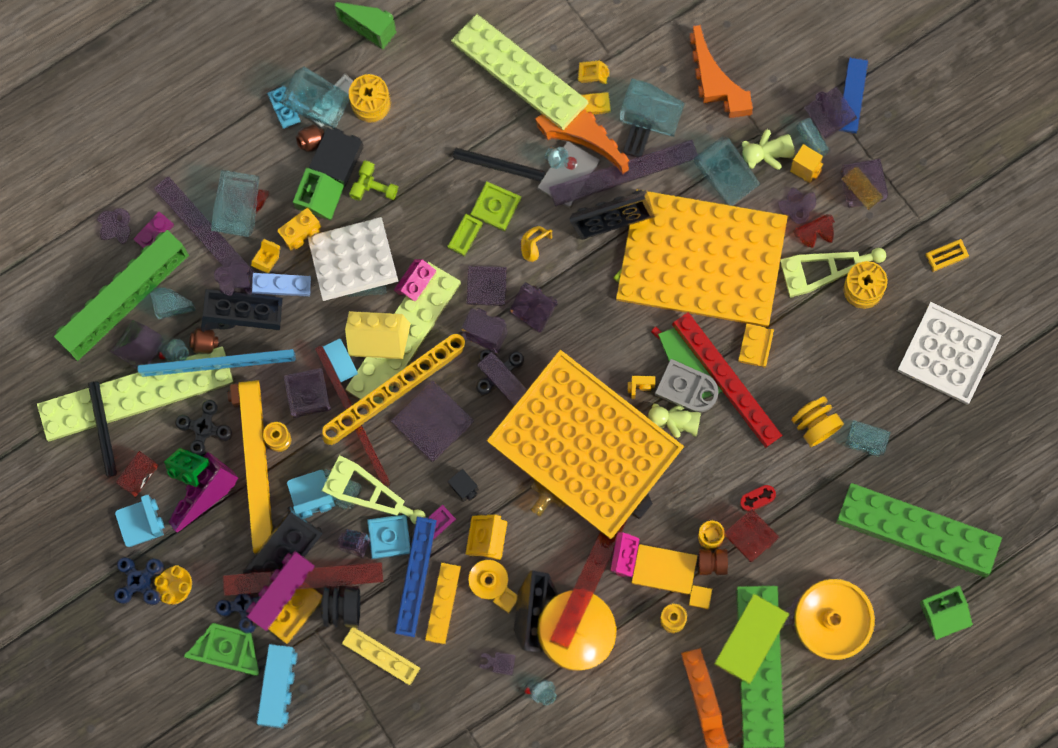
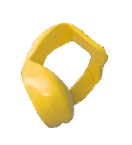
(528, 247)

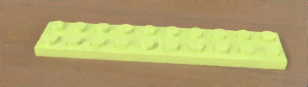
(129, 397)

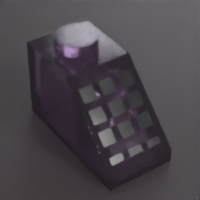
(354, 542)

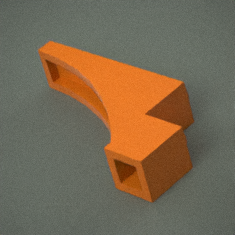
(714, 83)
(585, 132)
(704, 699)

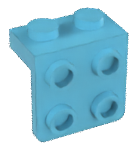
(308, 496)
(140, 522)

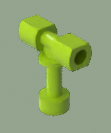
(366, 182)

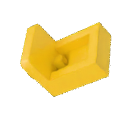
(266, 256)

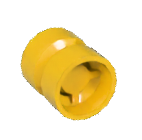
(277, 436)
(711, 535)
(673, 618)

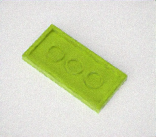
(751, 639)

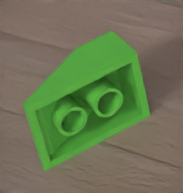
(368, 22)

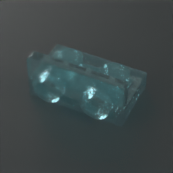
(868, 438)

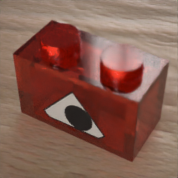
(137, 474)

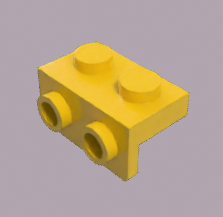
(299, 228)

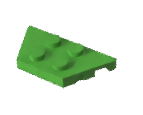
(226, 649)

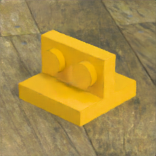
(486, 536)

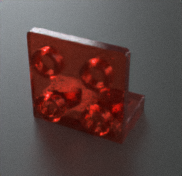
(751, 535)

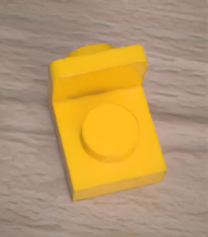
(593, 71)
(644, 383)

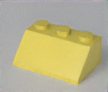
(376, 335)

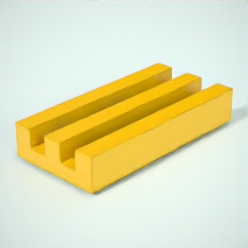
(949, 262)

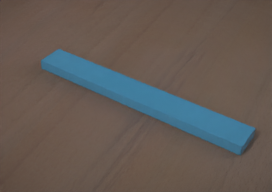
(217, 363)

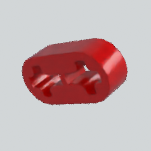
(755, 494)

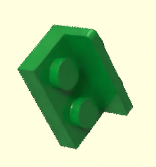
(185, 466)

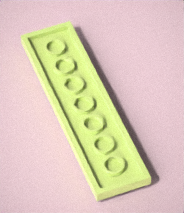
(520, 72)
(422, 316)

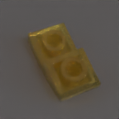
(862, 188)

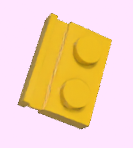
(756, 345)

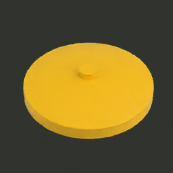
(834, 619)
(592, 639)

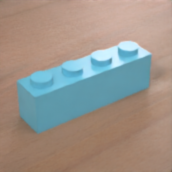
(276, 686)

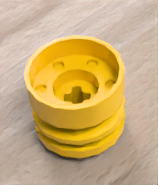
(365, 107)
(865, 295)
(817, 421)

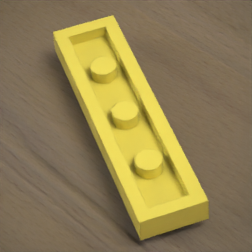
(381, 656)

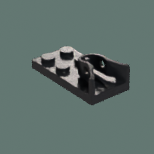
(240, 310)
(290, 536)

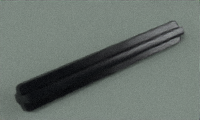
(498, 164)
(102, 429)

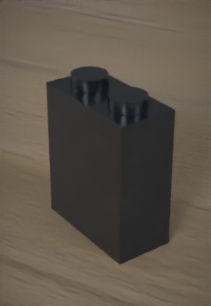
(337, 155)

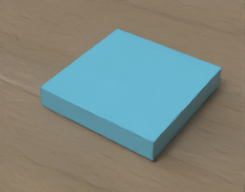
(389, 536)

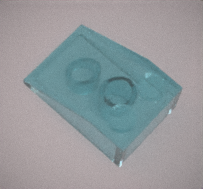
(315, 97)
(651, 108)
(726, 171)
(235, 204)

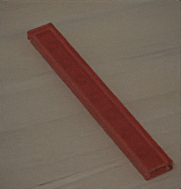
(346, 404)
(316, 578)
(584, 590)

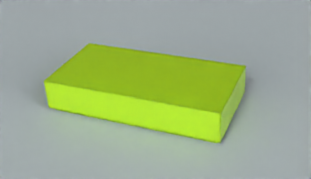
(465, 235)

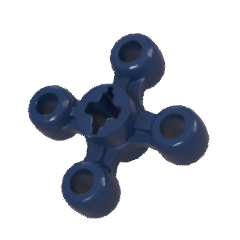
(132, 580)
(236, 606)

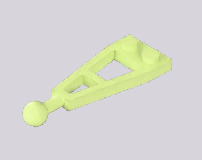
(795, 276)
(340, 477)

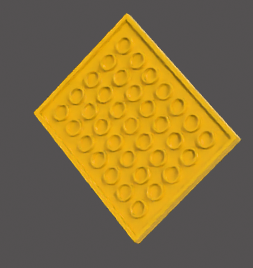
(704, 259)
(585, 444)

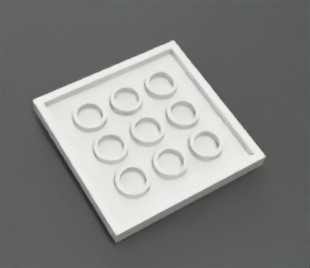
(352, 259)
(949, 353)

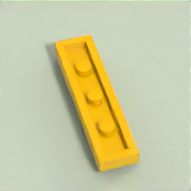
(443, 603)

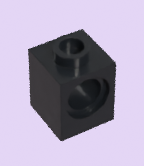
(463, 486)

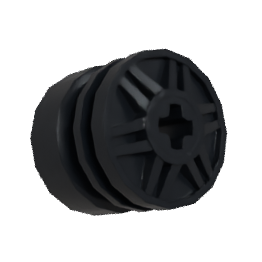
(341, 606)

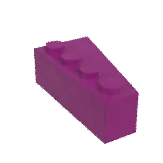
(280, 590)

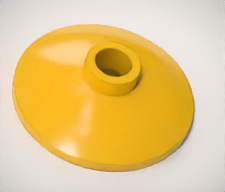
(487, 569)

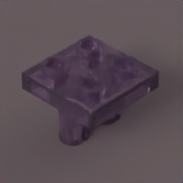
(830, 112)
(533, 306)

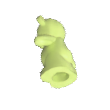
(768, 151)
(675, 419)

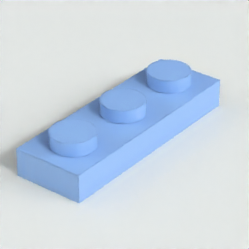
(281, 284)

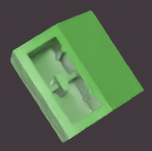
(318, 194)
(946, 612)

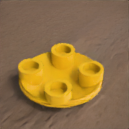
(173, 585)

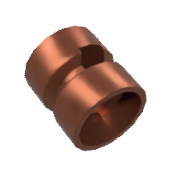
(713, 562)

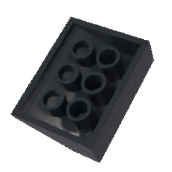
(612, 215)

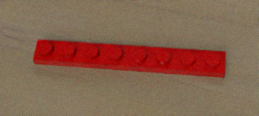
(727, 380)

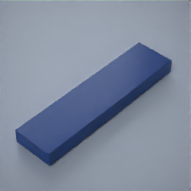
(854, 90)

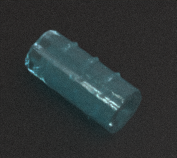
(812, 136)

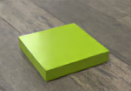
(495, 206)

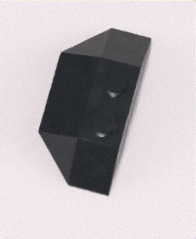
(531, 600)

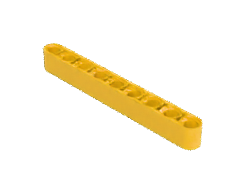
(389, 397)
(255, 463)

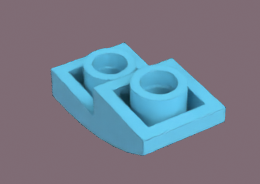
(286, 116)
(340, 360)

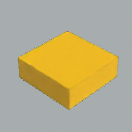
(700, 597)
(506, 600)

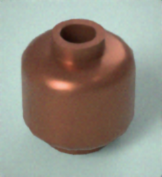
(309, 138)
(203, 341)

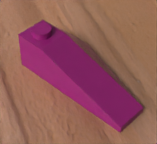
(213, 485)

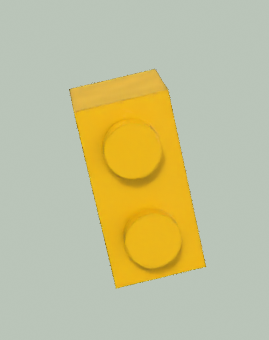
(807, 164)

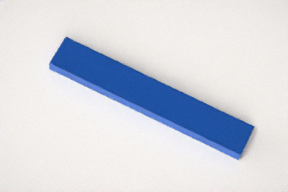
(415, 576)

